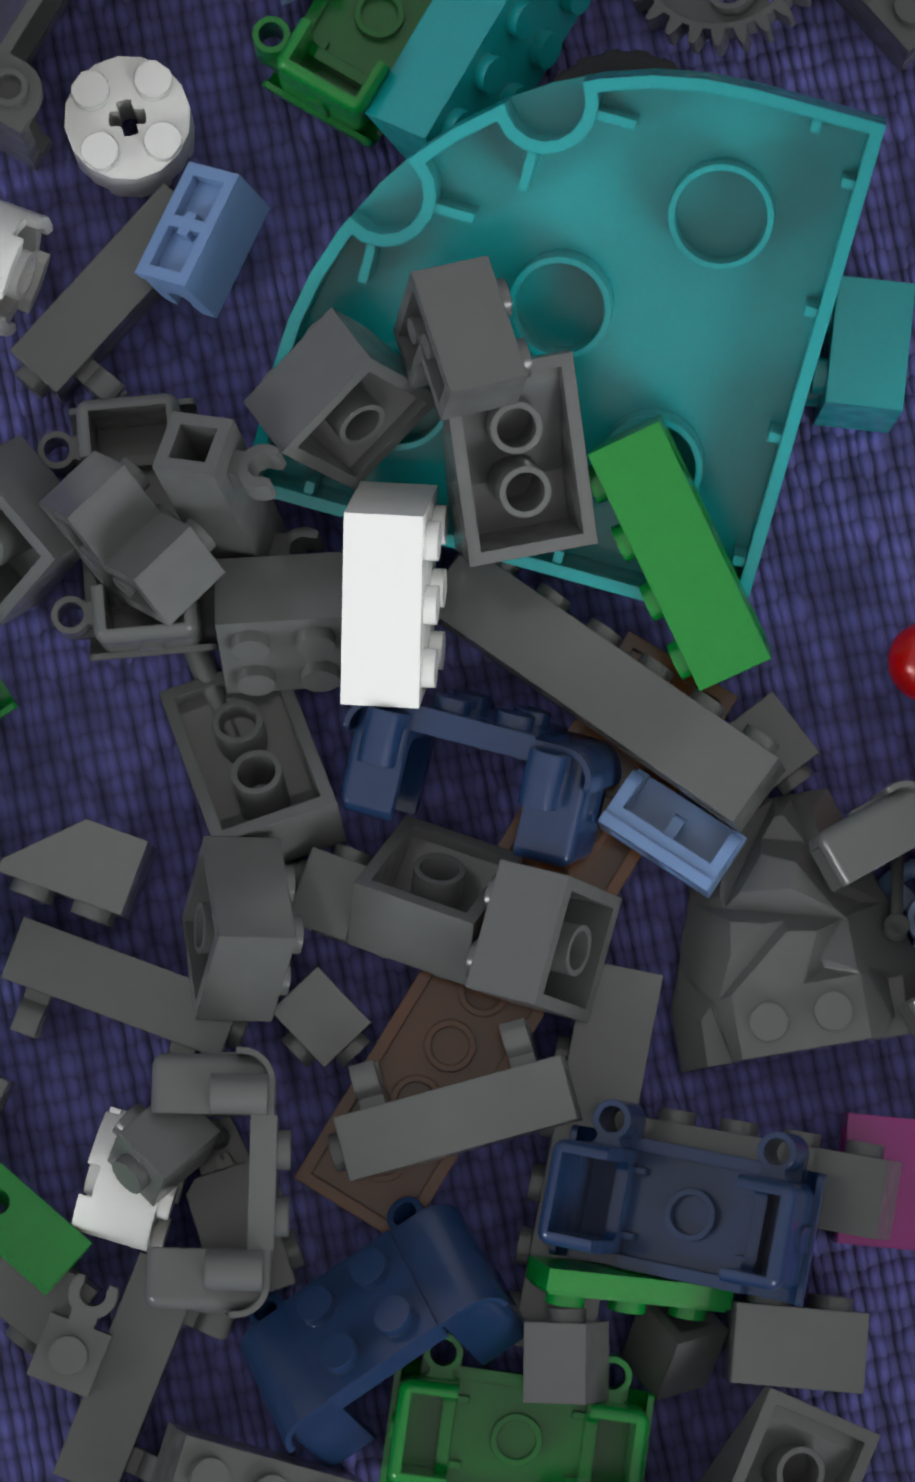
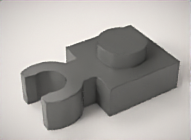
(72, 1346)

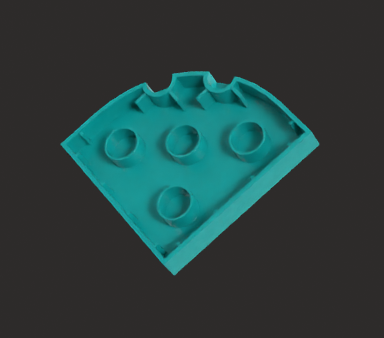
(659, 233)

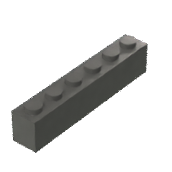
(610, 690)
(605, 1063)

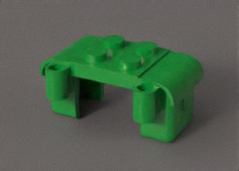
(338, 58)
(474, 1428)

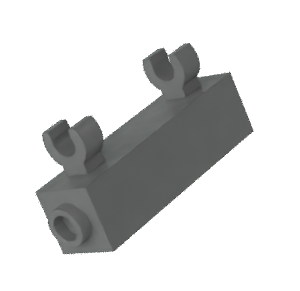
(92, 315)
(221, 488)
(110, 984)
(453, 1118)
(112, 1418)

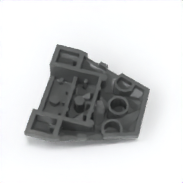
(782, 957)

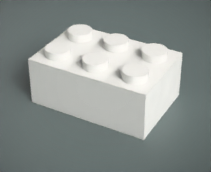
(392, 594)

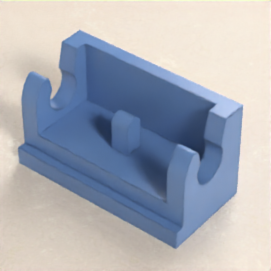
(203, 238)
(671, 832)

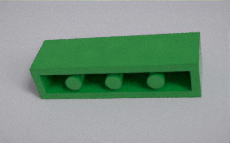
(679, 554)

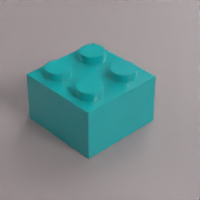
(864, 356)

